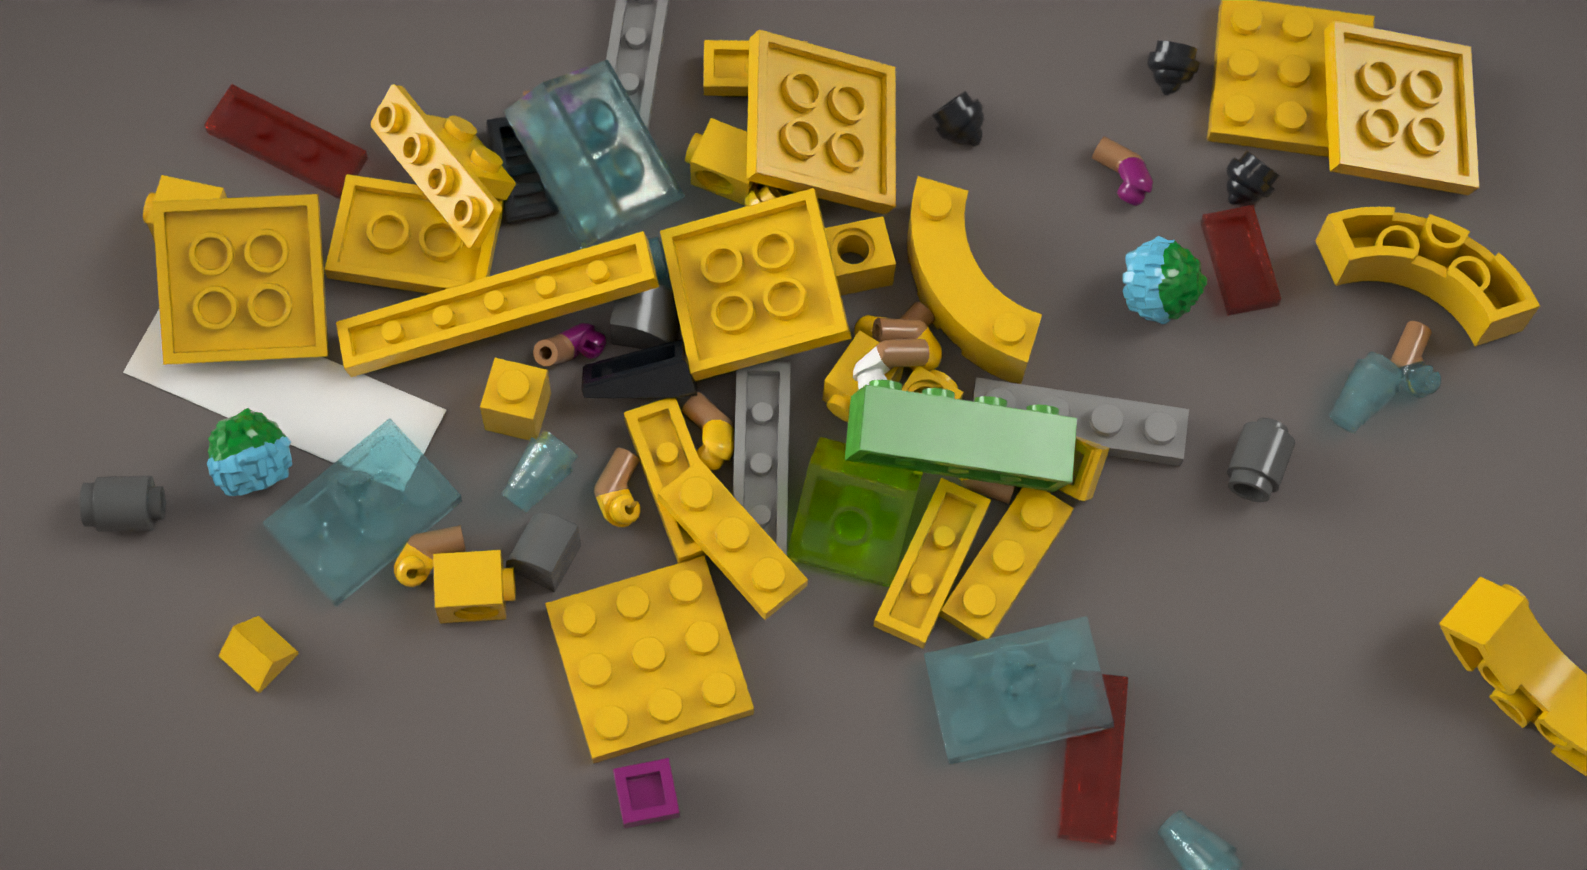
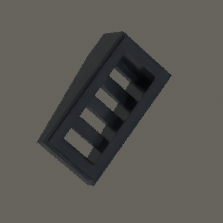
(501, 129)
(645, 373)

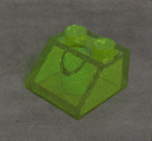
(853, 515)

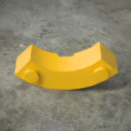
(1432, 259)
(949, 282)
(1530, 674)

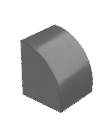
(645, 319)
(545, 550)

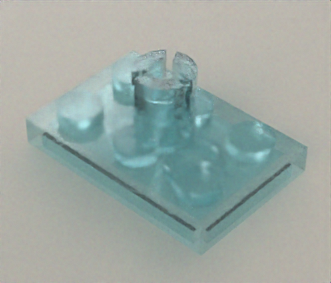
(362, 512)
(1018, 690)

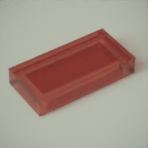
(1240, 260)

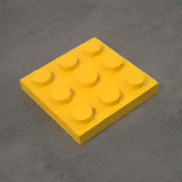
(1272, 76)
(1400, 108)
(821, 122)
(240, 278)
(754, 284)
(649, 659)

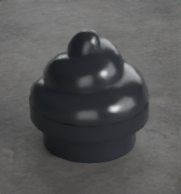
(1171, 74)
(960, 120)
(1249, 179)

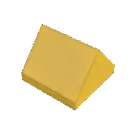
(1087, 468)
(256, 652)

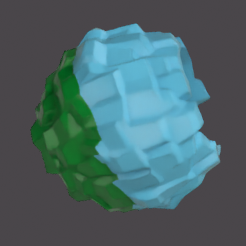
(1162, 280)
(248, 453)

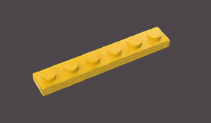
(497, 304)

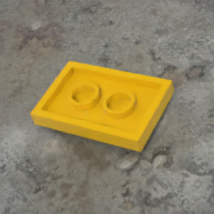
(399, 240)

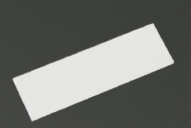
(307, 396)

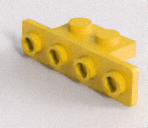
(445, 163)

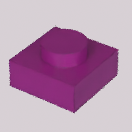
(646, 793)

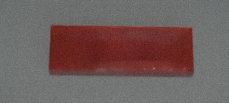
(285, 141)
(1094, 775)

